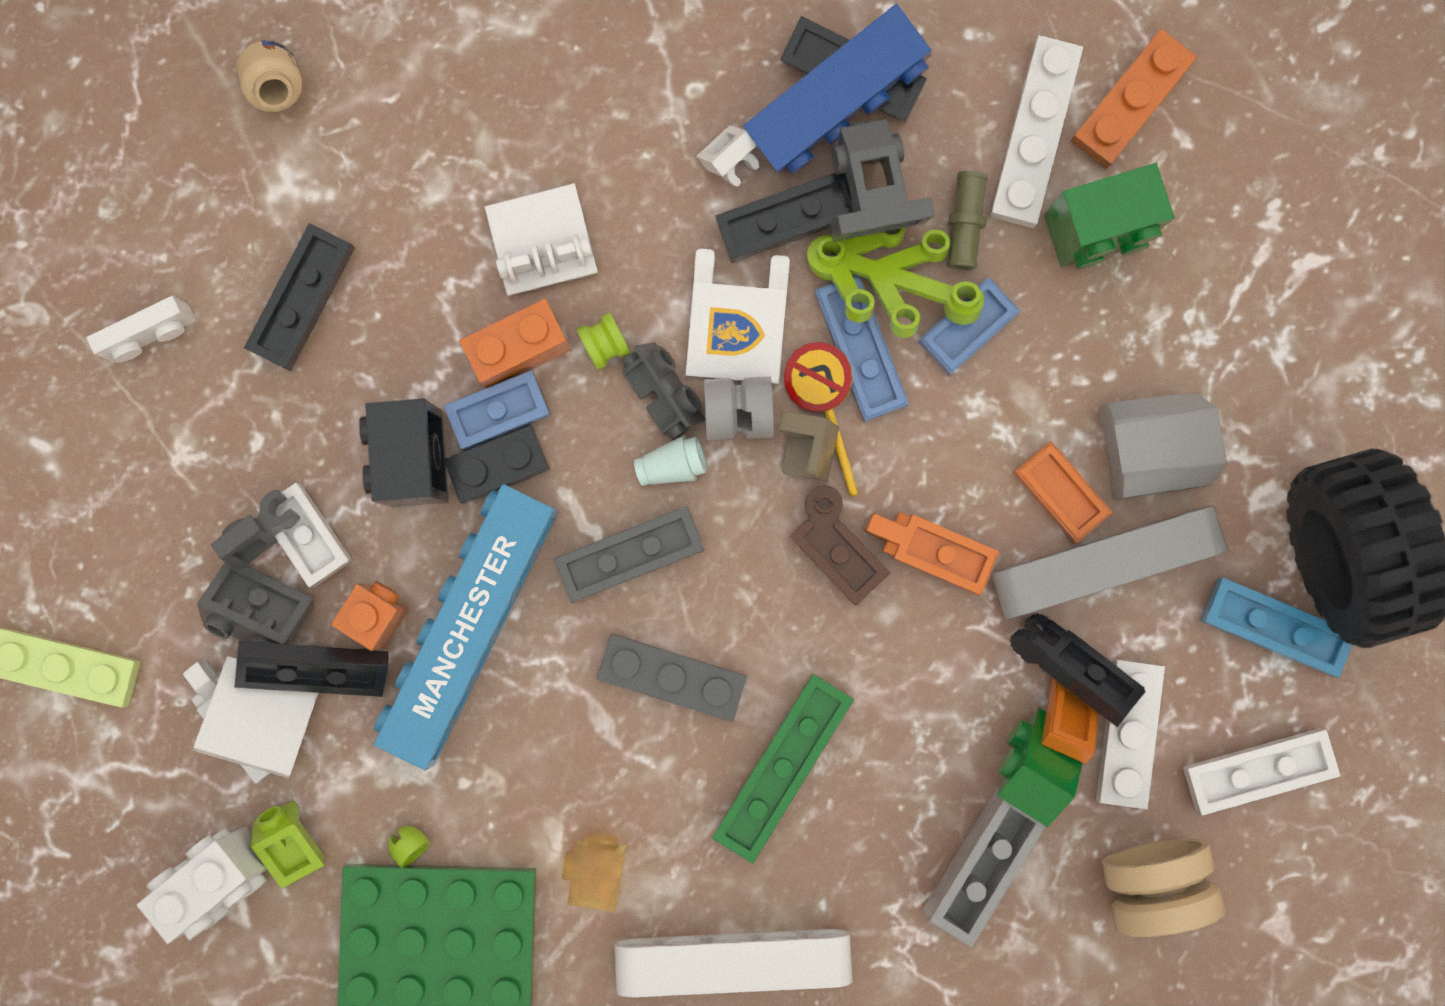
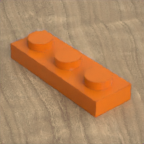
(1133, 98)

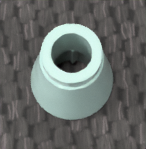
(671, 463)

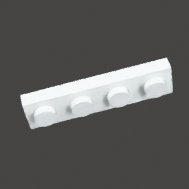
(1036, 131)

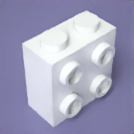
(203, 886)

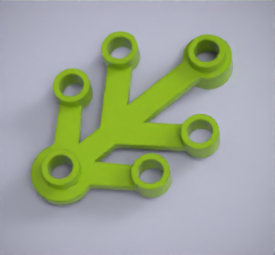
(890, 274)

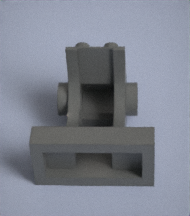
(881, 207)

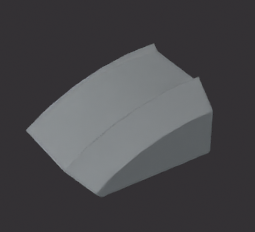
(1162, 444)

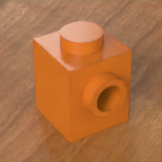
(370, 615)

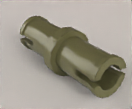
(967, 220)

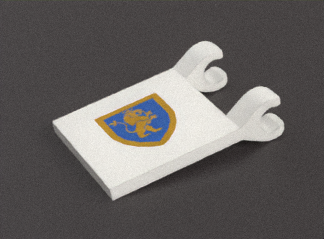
(736, 328)

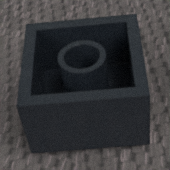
(404, 453)

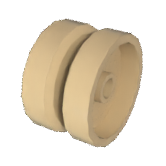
(1163, 887)

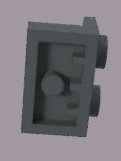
(252, 607)

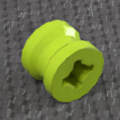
(603, 341)

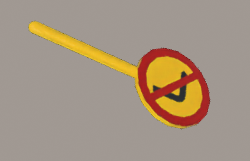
(818, 381)

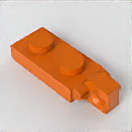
(935, 550)

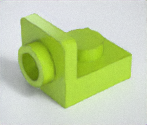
(285, 844)

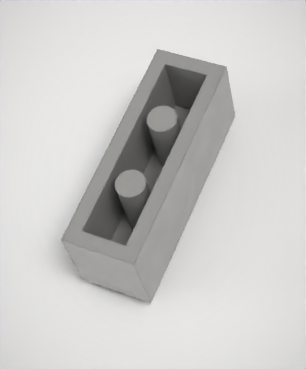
(982, 870)

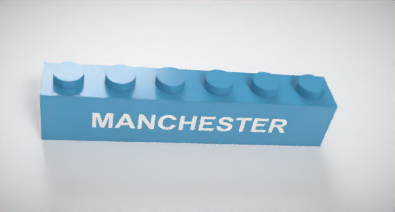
(465, 627)

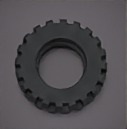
(1369, 547)

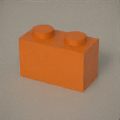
(515, 344)

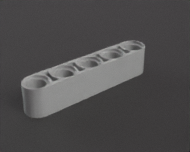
(1109, 562)

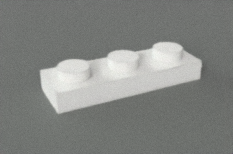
(1130, 747)
(1261, 771)

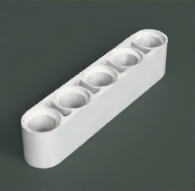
(733, 963)

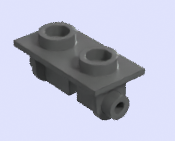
(653, 370)

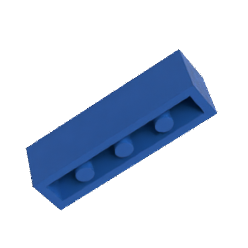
(839, 89)

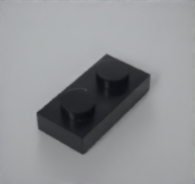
(495, 463)

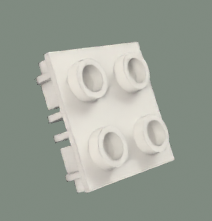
(541, 240)

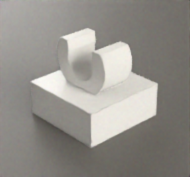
(726, 151)

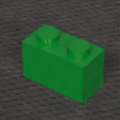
(1036, 776)

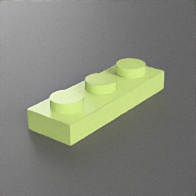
(67, 668)

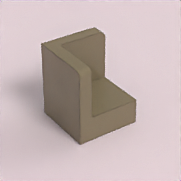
(808, 446)

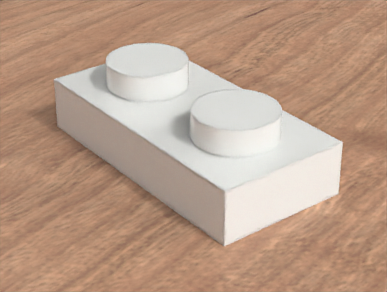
(157, 322)
(311, 541)

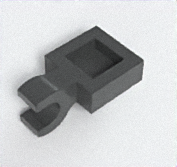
(251, 536)

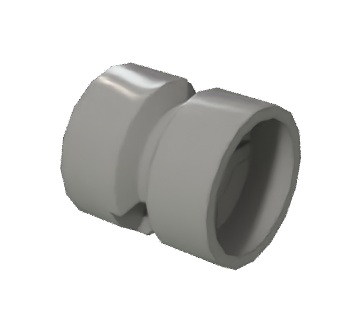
(739, 408)

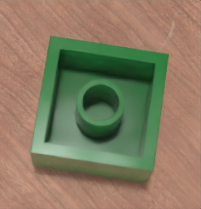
(1109, 216)

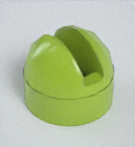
(409, 847)

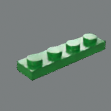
(782, 768)

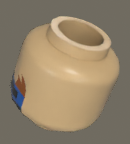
(269, 76)

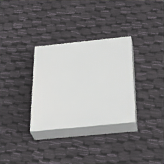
(254, 725)

